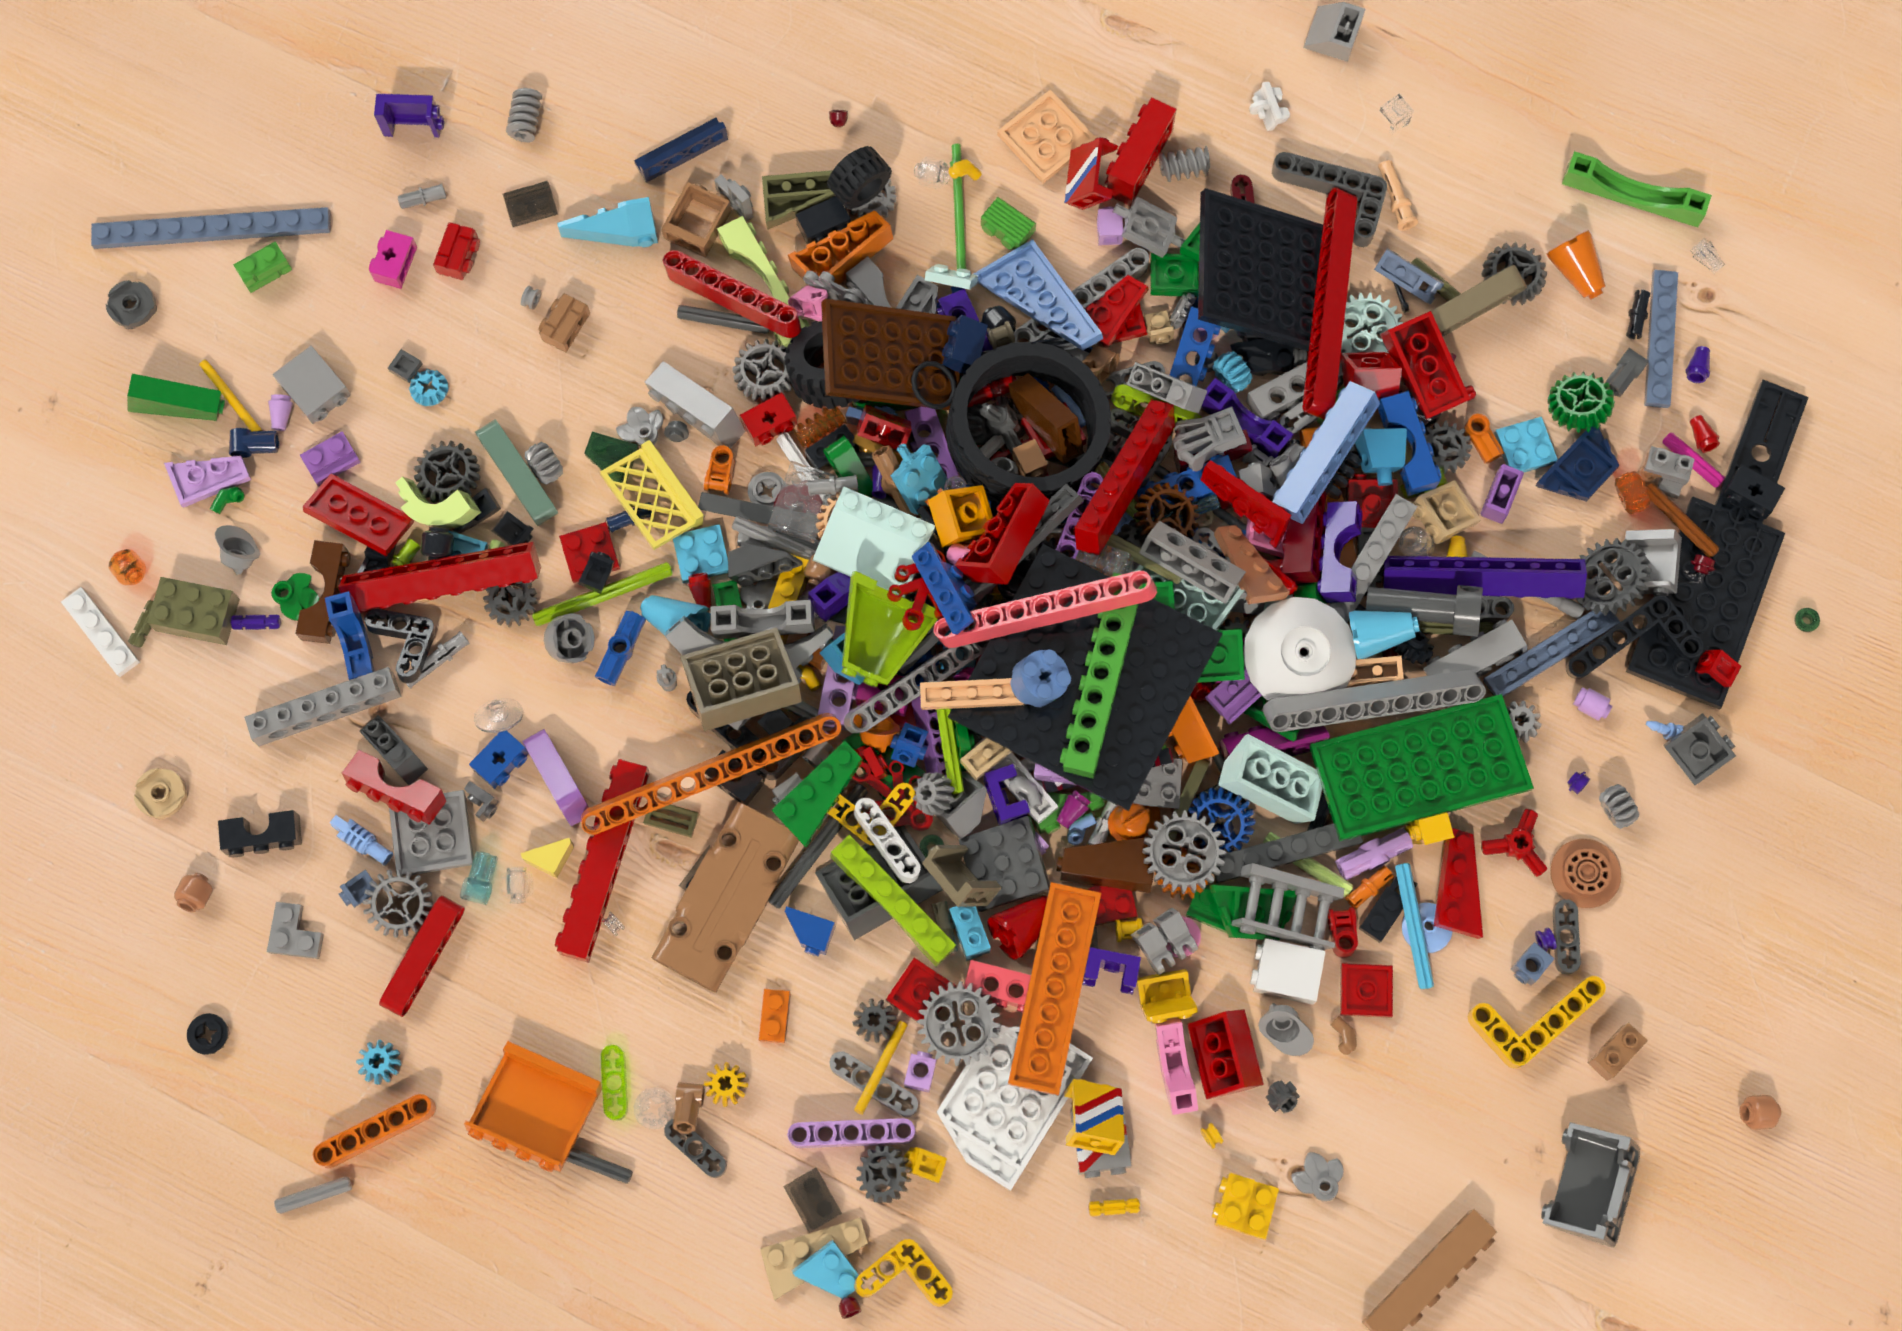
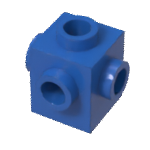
(909, 745)

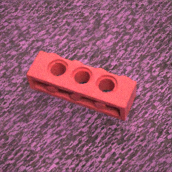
(980, 972)

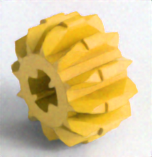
(717, 1087)

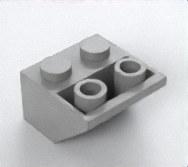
(1335, 30)

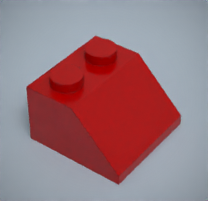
(1373, 371)

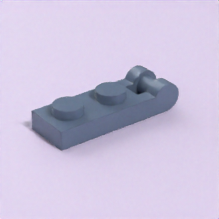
(1408, 276)

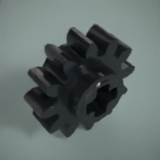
(1415, 649)

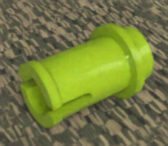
(407, 553)

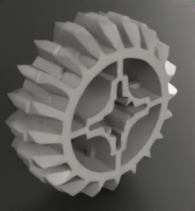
(747, 362)
(385, 884)

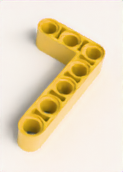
(1541, 1027)

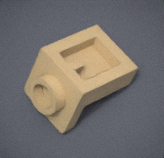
(1158, 327)

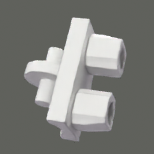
(1267, 107)

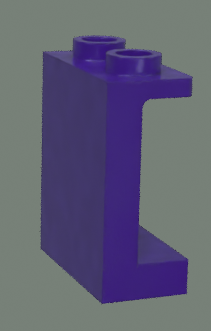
(407, 110)

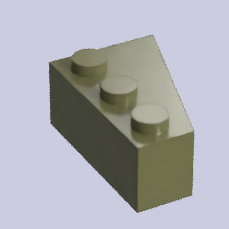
(792, 194)

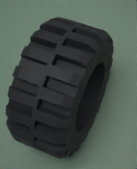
(802, 364)

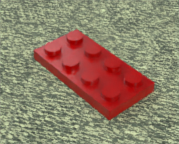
(358, 514)

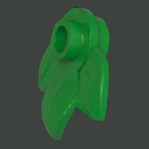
(298, 596)

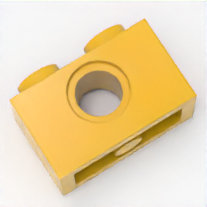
(1430, 829)

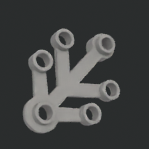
(834, 290)

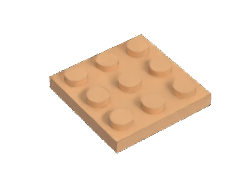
(1045, 136)

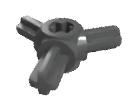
(1002, 421)

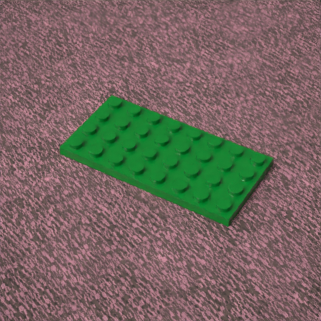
(1420, 767)

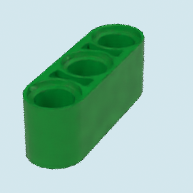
(847, 463)

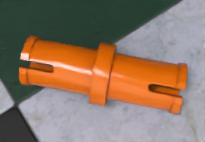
(1369, 887)

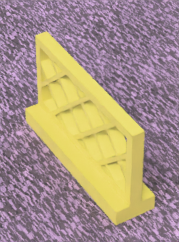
(671, 489)

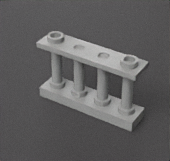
(1303, 888)

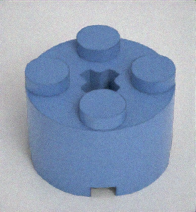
(1040, 678)

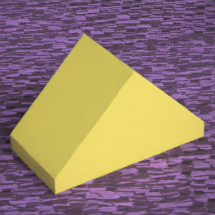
(550, 857)

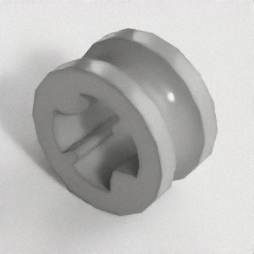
(530, 297)

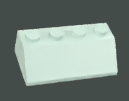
(1272, 780)

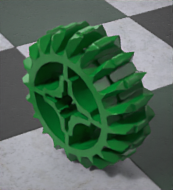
(1589, 411)

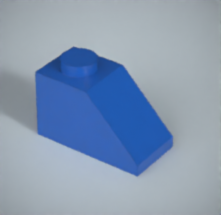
(812, 931)

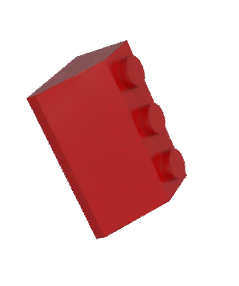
(1225, 1054)

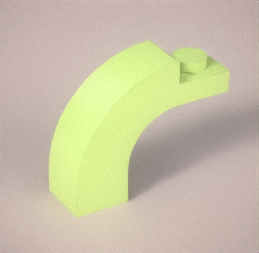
(448, 514)

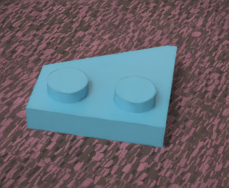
(829, 1271)

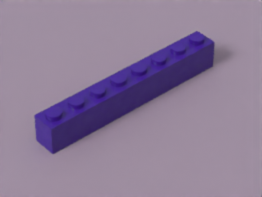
(1496, 575)

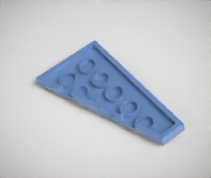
(1036, 289)

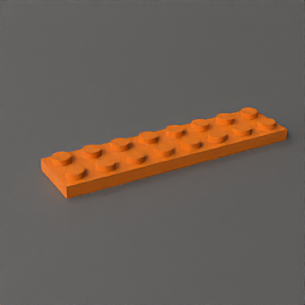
(1054, 989)

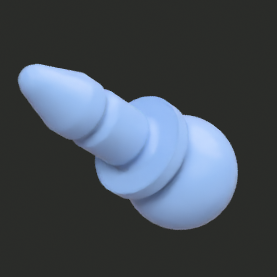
(1668, 731)

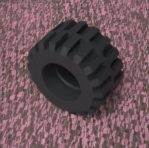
(859, 177)

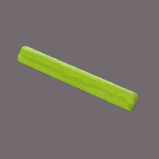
(950, 750)

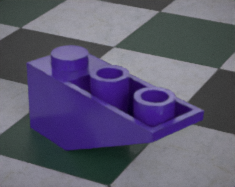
(830, 595)

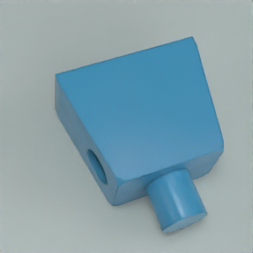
(1382, 452)

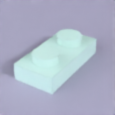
(960, 278)

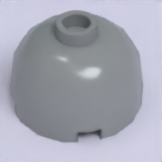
(569, 638)

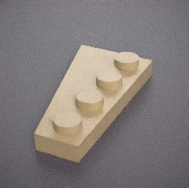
(787, 1255)

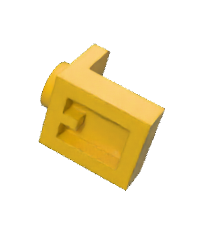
(925, 1164)

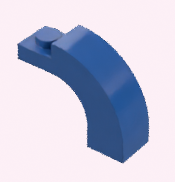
(352, 634)

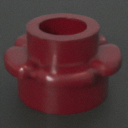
(1703, 564)

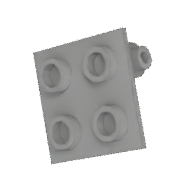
(1162, 786)

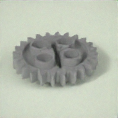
(1177, 874)
(981, 1018)

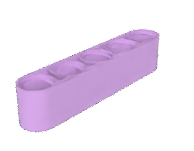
(839, 1128)

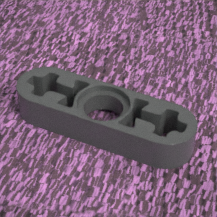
(1559, 918)
(676, 1140)

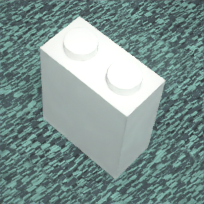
(1288, 971)

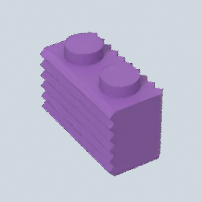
(1502, 493)

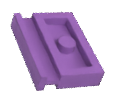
(330, 457)
(1233, 697)

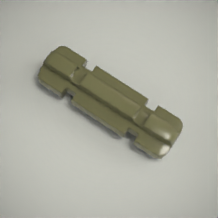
(141, 628)

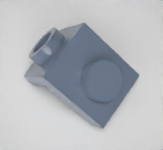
(354, 889)

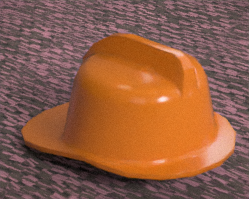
(879, 735)
(1132, 823)

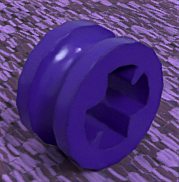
(1545, 939)

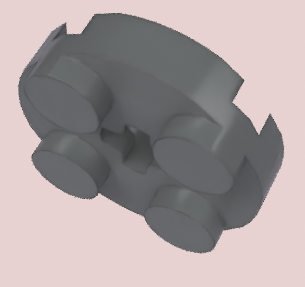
(135, 316)

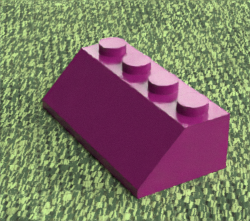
(1300, 746)

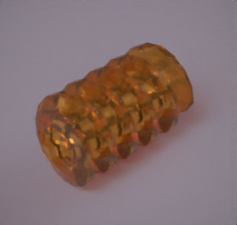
(819, 427)

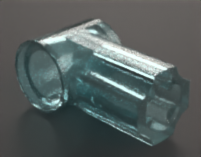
(478, 885)

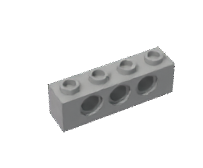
(1260, 398)
(1192, 562)

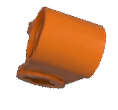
(720, 474)

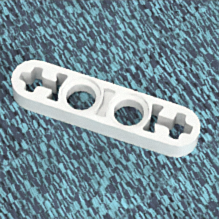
(884, 841)

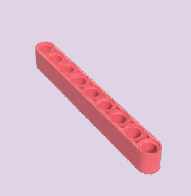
(1056, 609)

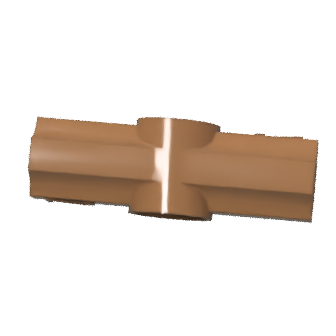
(887, 464)

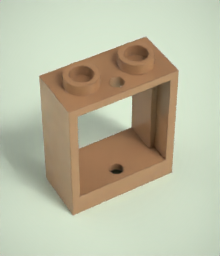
(686, 239)

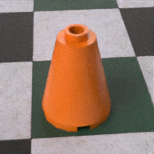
(1579, 264)

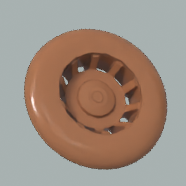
(1586, 873)

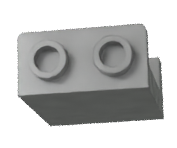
(312, 385)
(1663, 552)

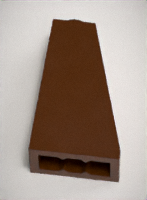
(1047, 417)
(1108, 865)

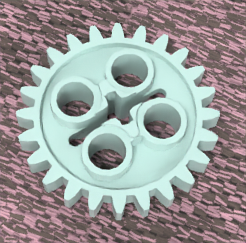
(1357, 313)

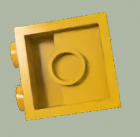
(1245, 1205)

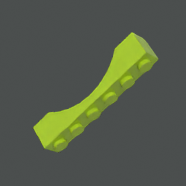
(893, 900)

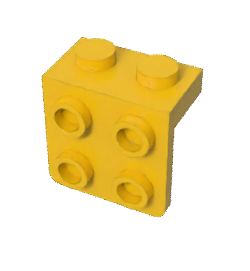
(1166, 996)

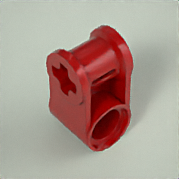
(1343, 926)

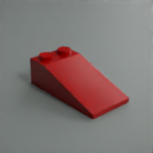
(1426, 364)

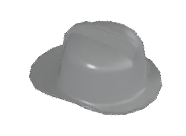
(236, 548)
(1286, 1030)

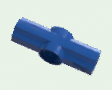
(627, 634)

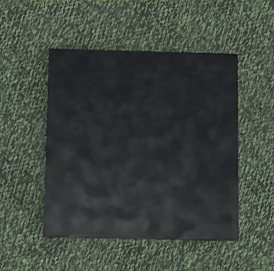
(1154, 685)

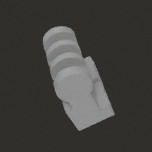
(1153, 939)

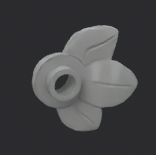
(640, 424)
(758, 594)
(1317, 1173)

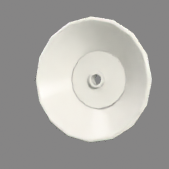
(1275, 645)

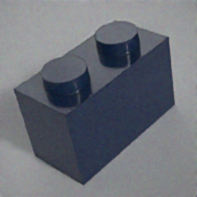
(964, 343)

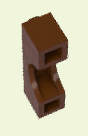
(330, 561)

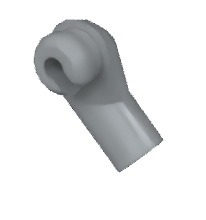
(1027, 787)

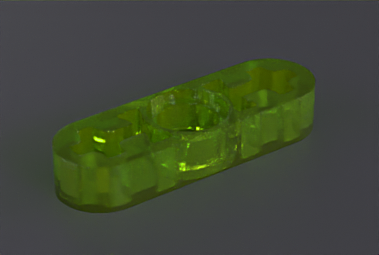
(608, 1102)

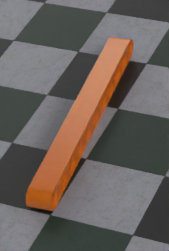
(702, 783)

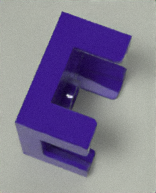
(998, 797)
(1114, 963)

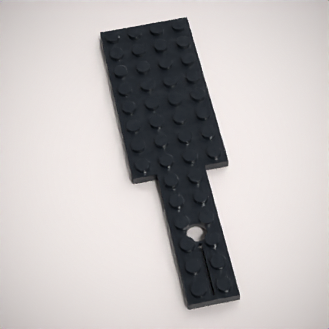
(1727, 599)

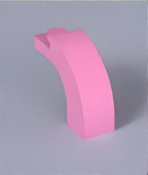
(1175, 1067)

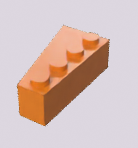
(843, 248)

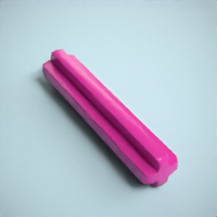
(1700, 465)

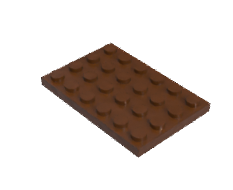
(877, 348)

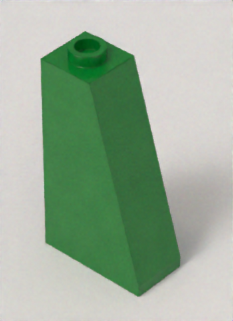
(173, 399)

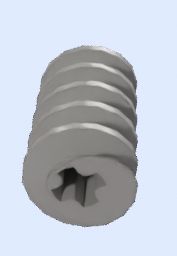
(523, 114)
(1184, 163)

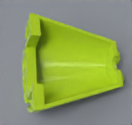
(874, 632)

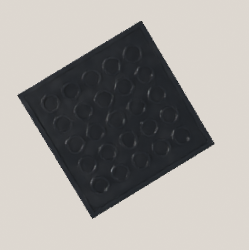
(1257, 269)

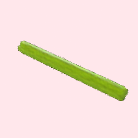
(610, 591)

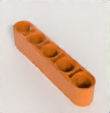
(361, 1131)

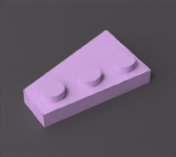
(203, 479)

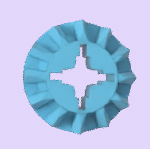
(430, 397)

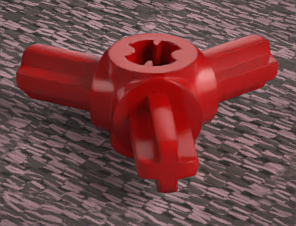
(1509, 846)

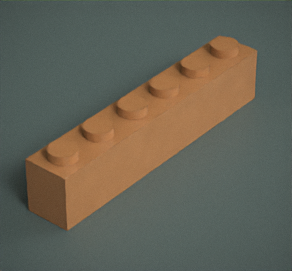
(1432, 1274)

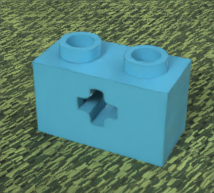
(970, 931)

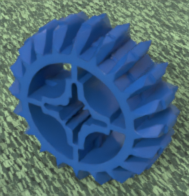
(1238, 808)

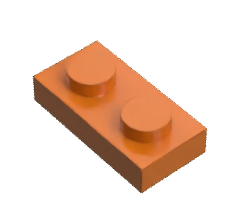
(774, 1016)

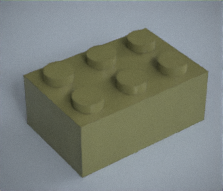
(193, 610)

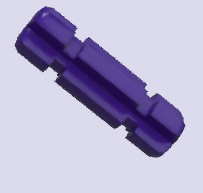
(255, 622)

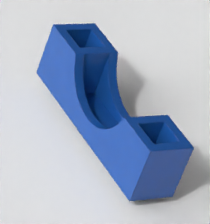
(1420, 472)

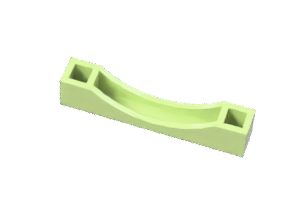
(742, 246)

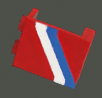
(1083, 174)

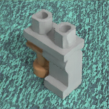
(1670, 467)

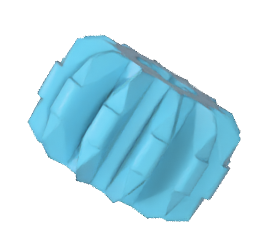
(1232, 371)
(374, 1054)

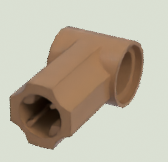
(688, 1101)

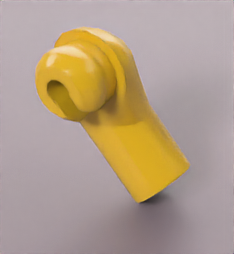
(964, 168)
(810, 677)

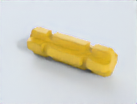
(1114, 1207)

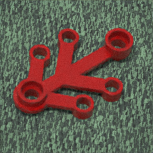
(919, 584)
(912, 811)

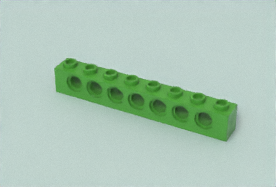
(1086, 763)

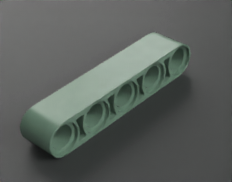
(516, 472)

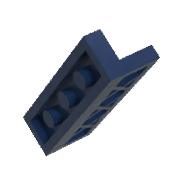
(681, 149)

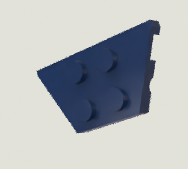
(1581, 467)

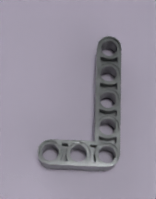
(1341, 177)

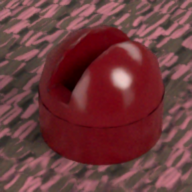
(838, 118)
(849, 1307)

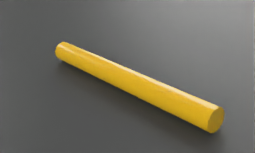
(229, 396)
(880, 1068)

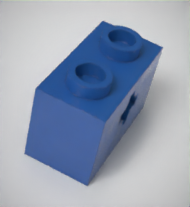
(501, 746)

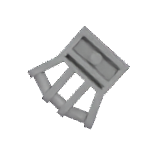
(1207, 436)

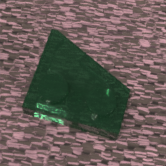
(606, 450)

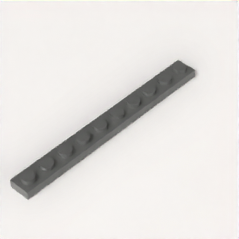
(1059, 507)

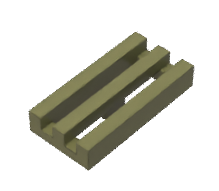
(691, 824)

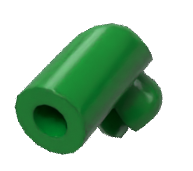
(226, 496)

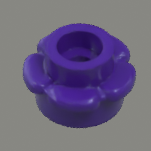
(1578, 782)

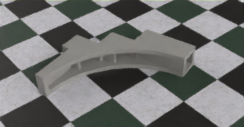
(689, 638)

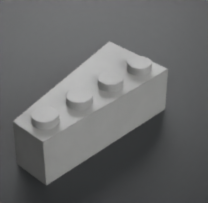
(1482, 652)

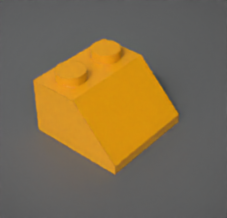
(960, 514)

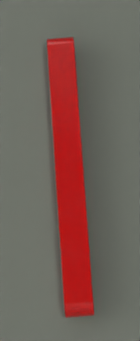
(1330, 303)

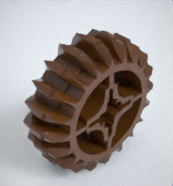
(1161, 507)

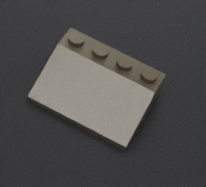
(741, 679)

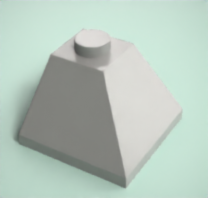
(966, 808)

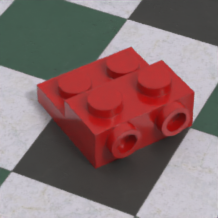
(1370, 497)

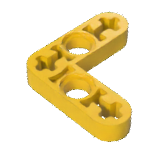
(882, 830)
(903, 1263)

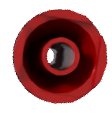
(1018, 926)

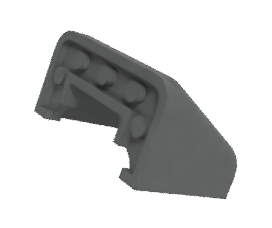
(1593, 1184)

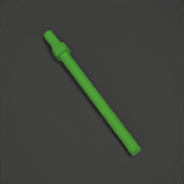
(958, 211)

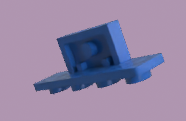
(947, 588)

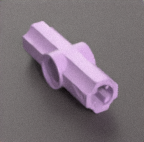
(1374, 854)

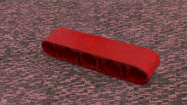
(421, 956)

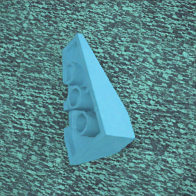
(627, 225)

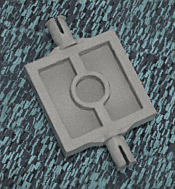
(1149, 226)

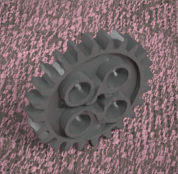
(1629, 562)

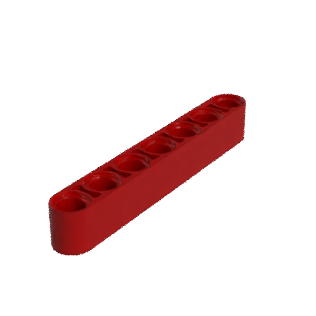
(732, 294)

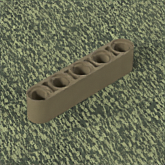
(1479, 300)

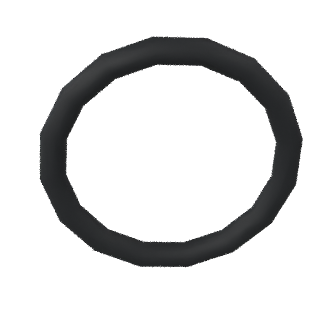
(917, 393)

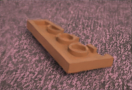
(1259, 580)

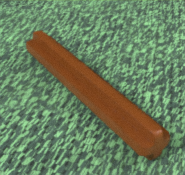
(1682, 521)

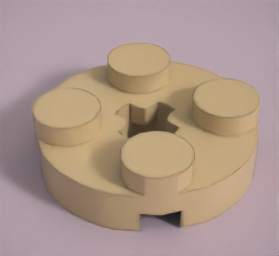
(163, 779)

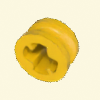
(1211, 1135)

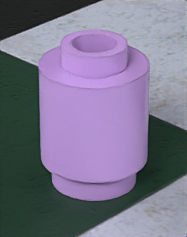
(1592, 703)

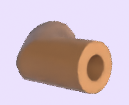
(1348, 1036)

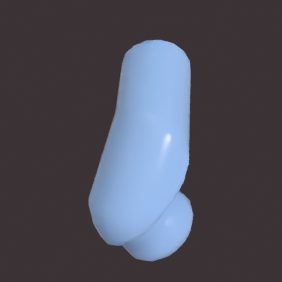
(1078, 828)

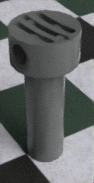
(1460, 609)

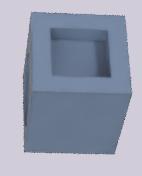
(1539, 957)

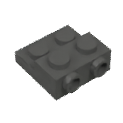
(1700, 748)

